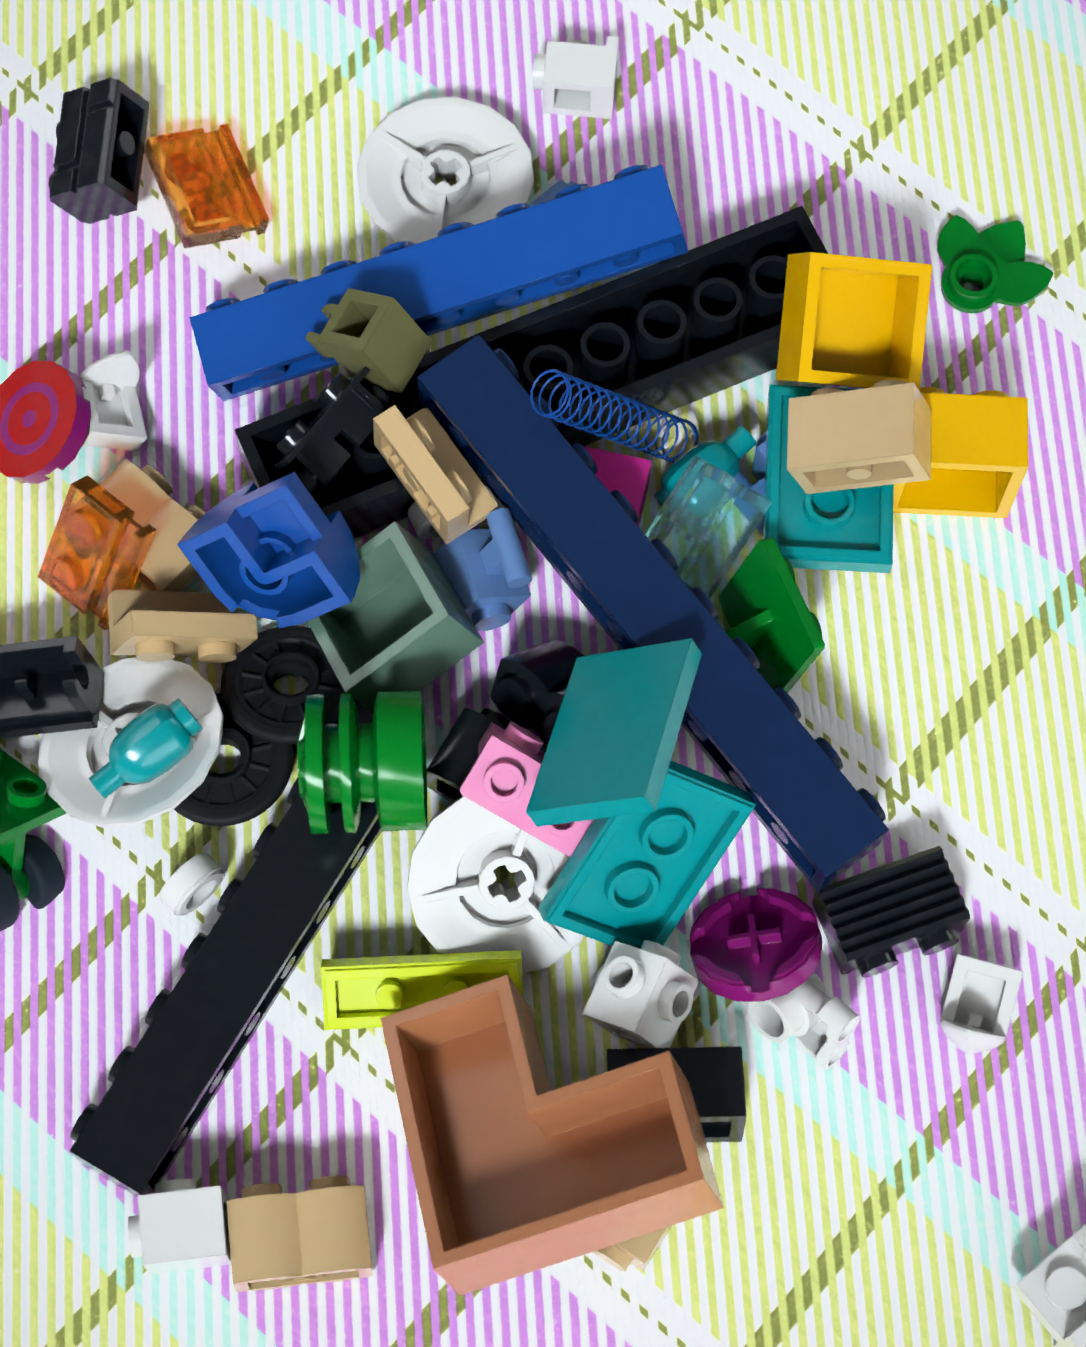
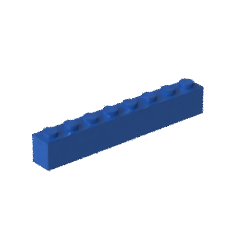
(450, 278)

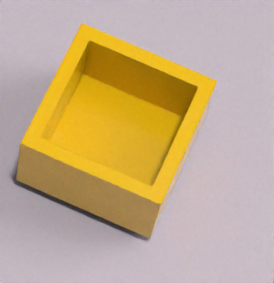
(853, 320)
(975, 456)

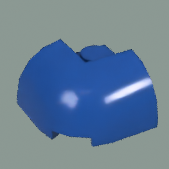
(275, 553)

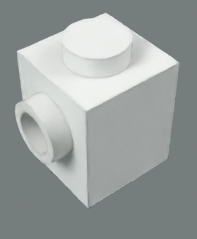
(180, 1228)

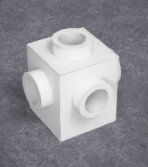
(641, 994)

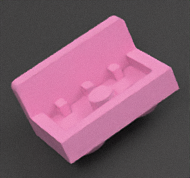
(505, 780)

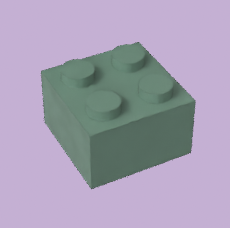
(400, 624)

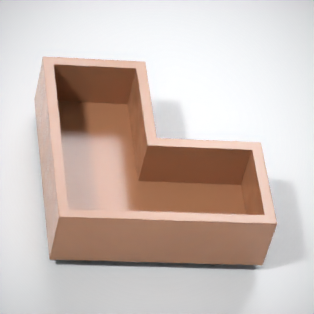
(527, 1171)

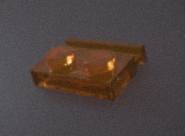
(205, 185)
(94, 549)

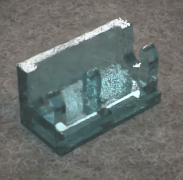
(707, 523)

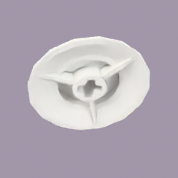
(445, 140)
(128, 690)
(456, 890)

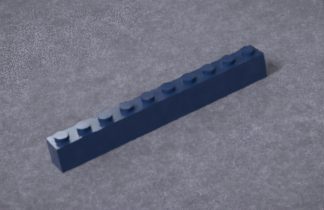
(642, 601)

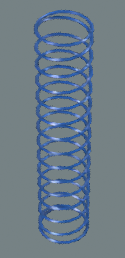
(567, 378)

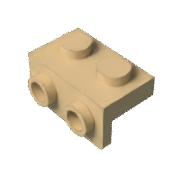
(176, 624)

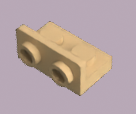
(432, 471)

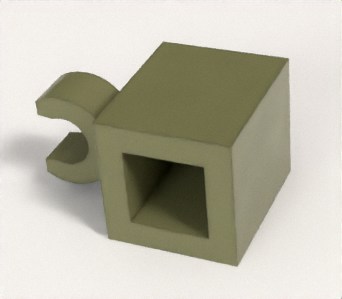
(374, 334)

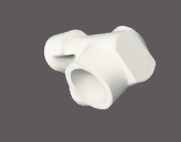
(810, 1016)

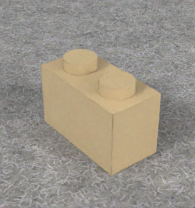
(859, 437)

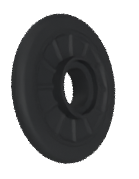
(250, 679)
(245, 790)

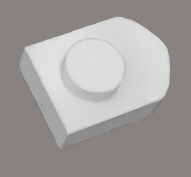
(114, 403)
(979, 1004)

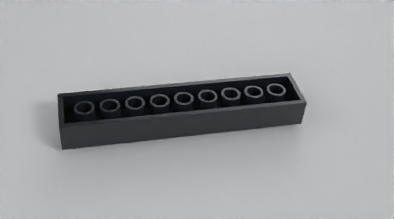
(649, 335)

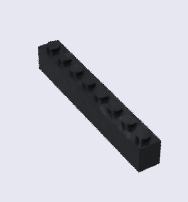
(221, 996)

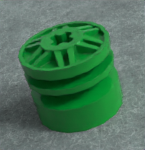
(364, 762)

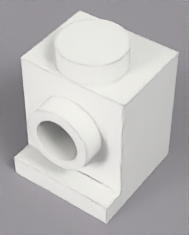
(577, 77)

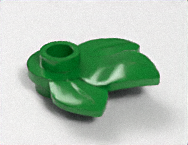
(991, 262)

